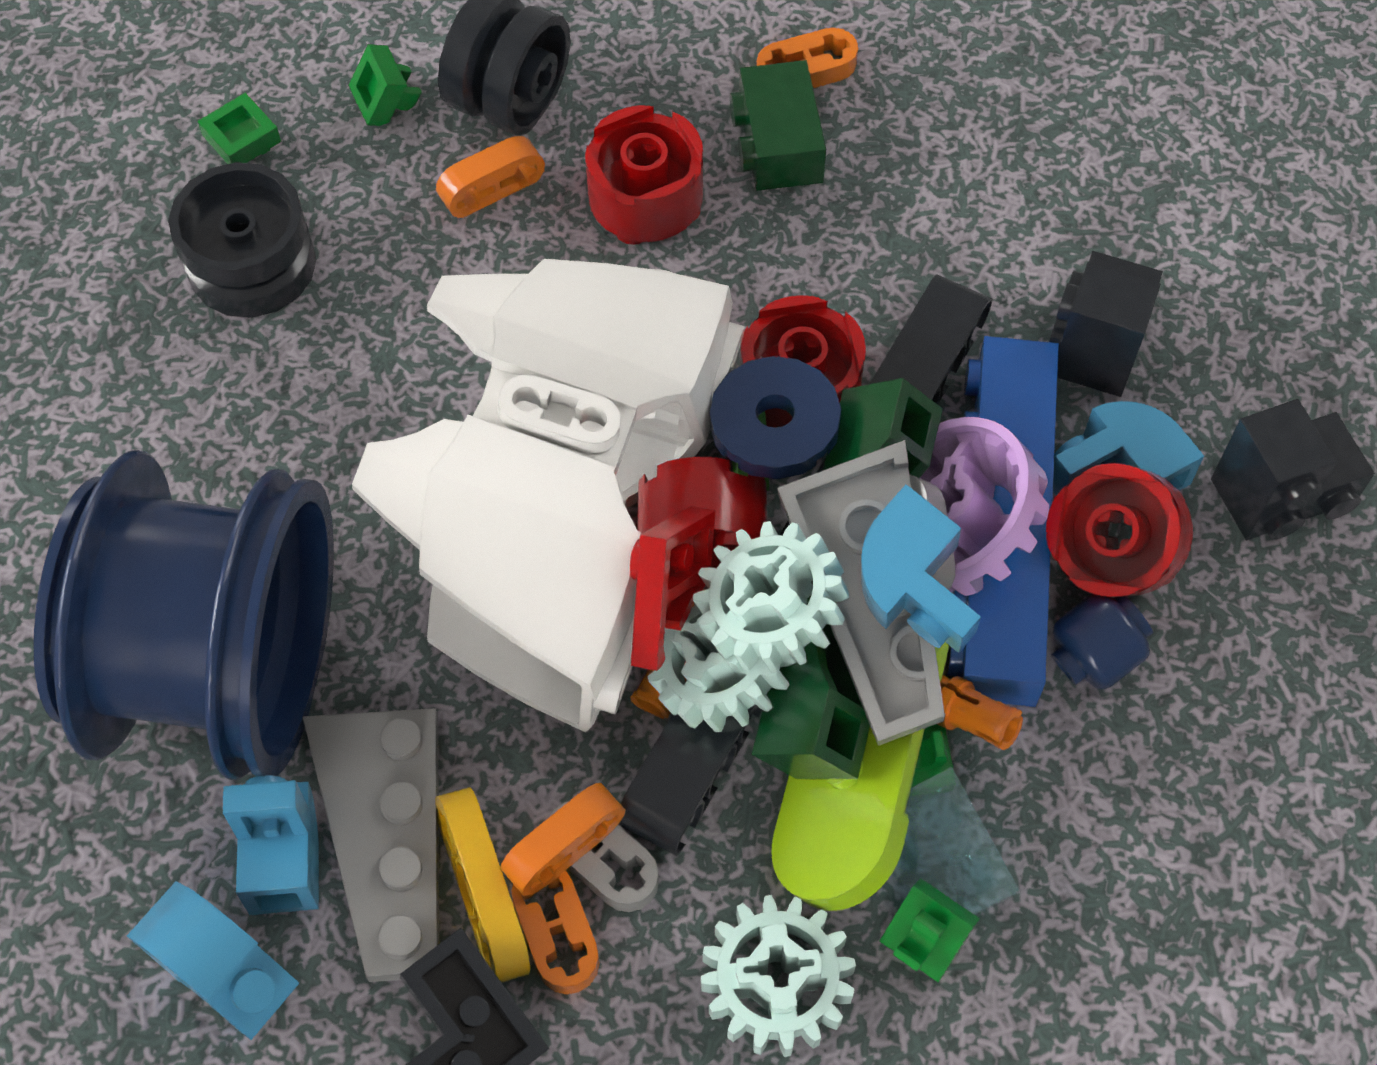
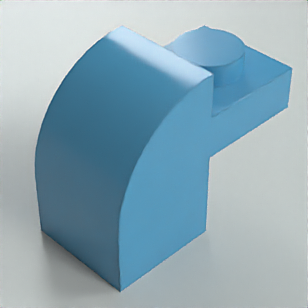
(1129, 436)
(898, 565)
(274, 844)
(213, 958)

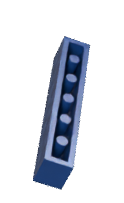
(1008, 653)

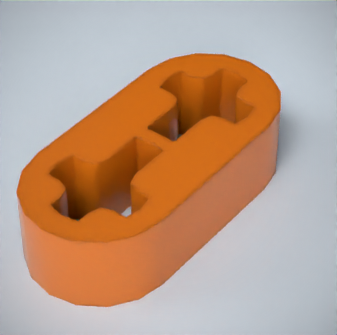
(811, 47)
(490, 176)
(562, 839)
(571, 922)

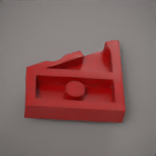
(667, 576)

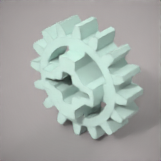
(769, 601)
(713, 684)
(750, 980)

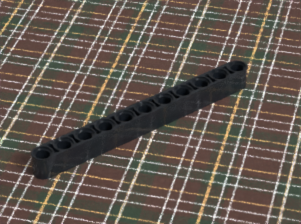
(685, 761)

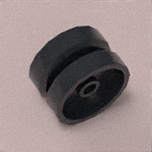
(504, 62)
(243, 239)

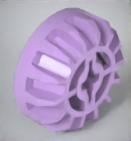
(966, 466)

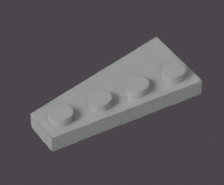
(890, 666)
(384, 825)

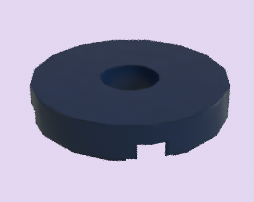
(770, 385)

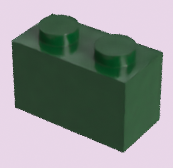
(780, 126)

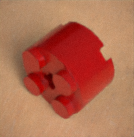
(644, 174)
(812, 333)
(704, 484)
(1100, 496)

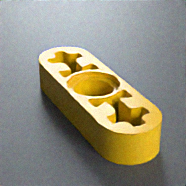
(482, 884)

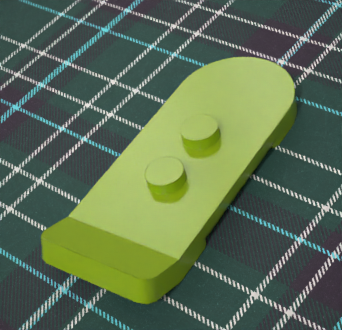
(846, 835)

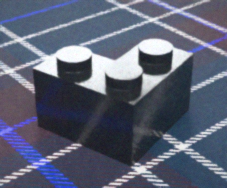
(1104, 321)
(1289, 470)
(469, 1009)

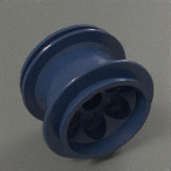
(185, 614)

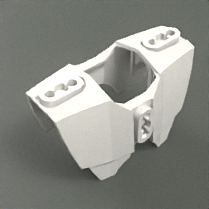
(531, 494)

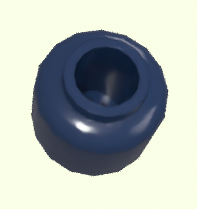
(1101, 640)

